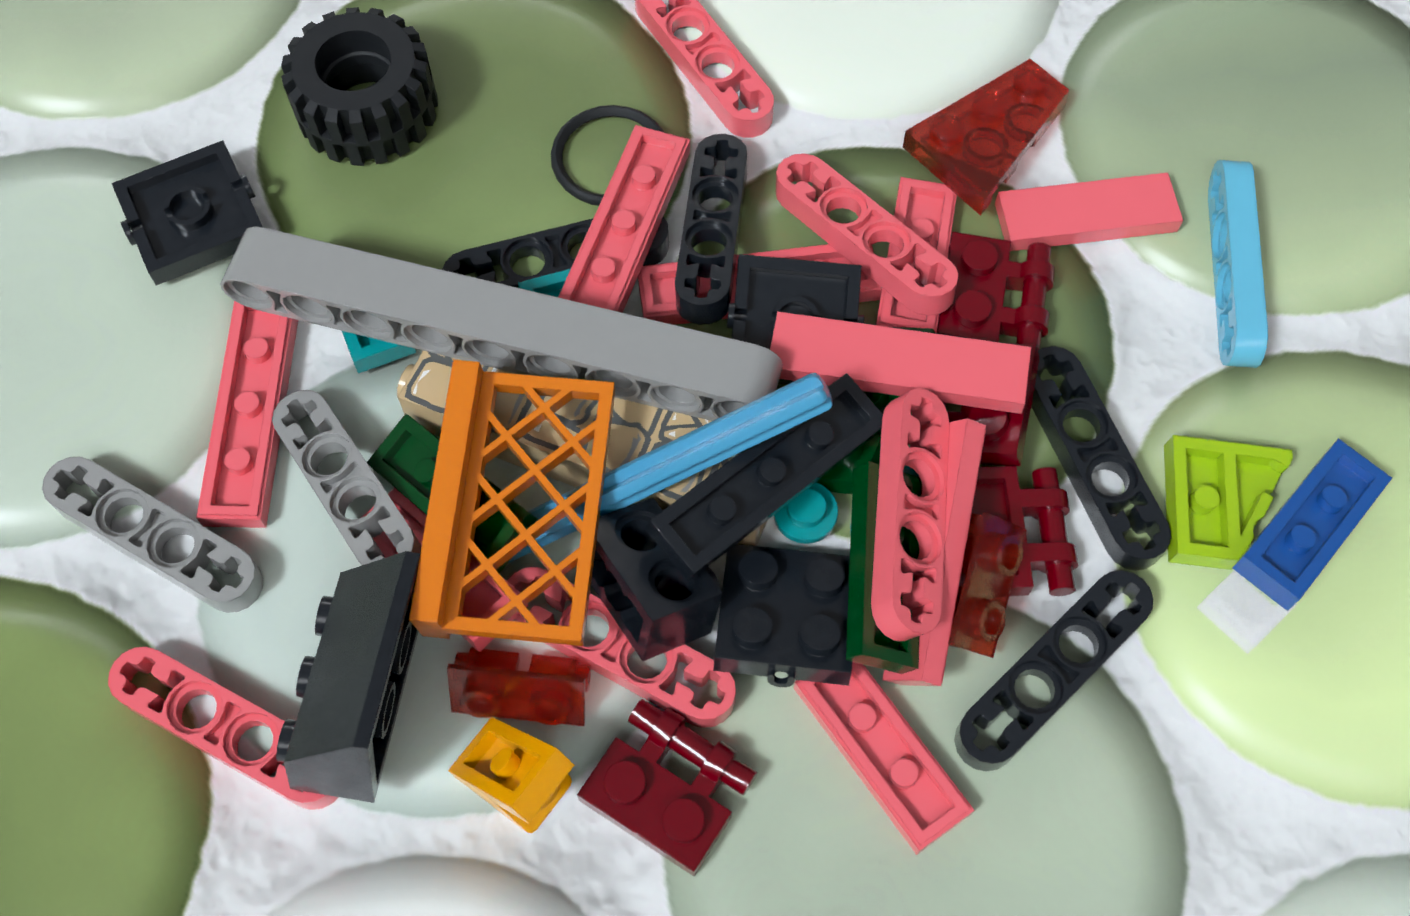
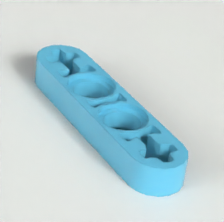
(1237, 264)

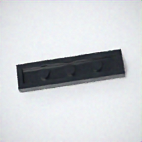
(763, 481)

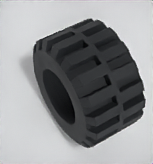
(351, 52)

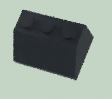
(353, 682)

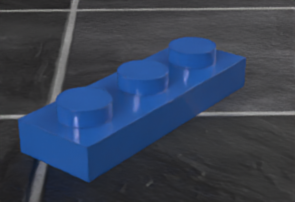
(1312, 524)

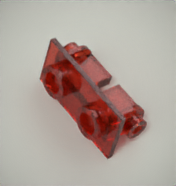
(990, 566)
(492, 686)

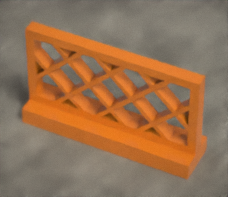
(456, 497)

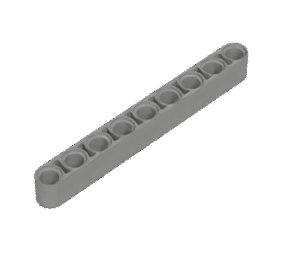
(497, 324)

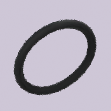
(575, 122)

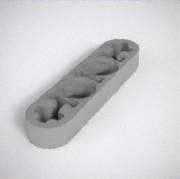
(345, 485)
(152, 533)

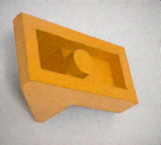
(514, 773)

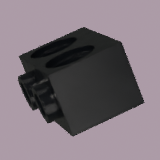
(646, 589)

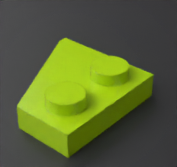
(1217, 497)

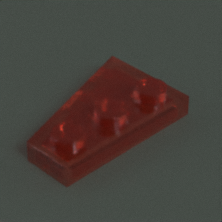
(987, 132)

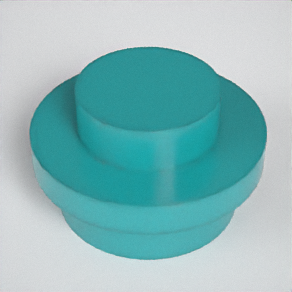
(808, 516)

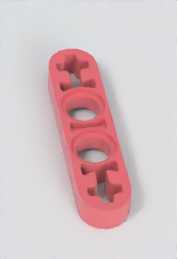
(711, 48)
(871, 226)
(922, 515)
(613, 653)
(221, 735)

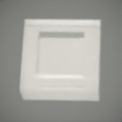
(1242, 611)

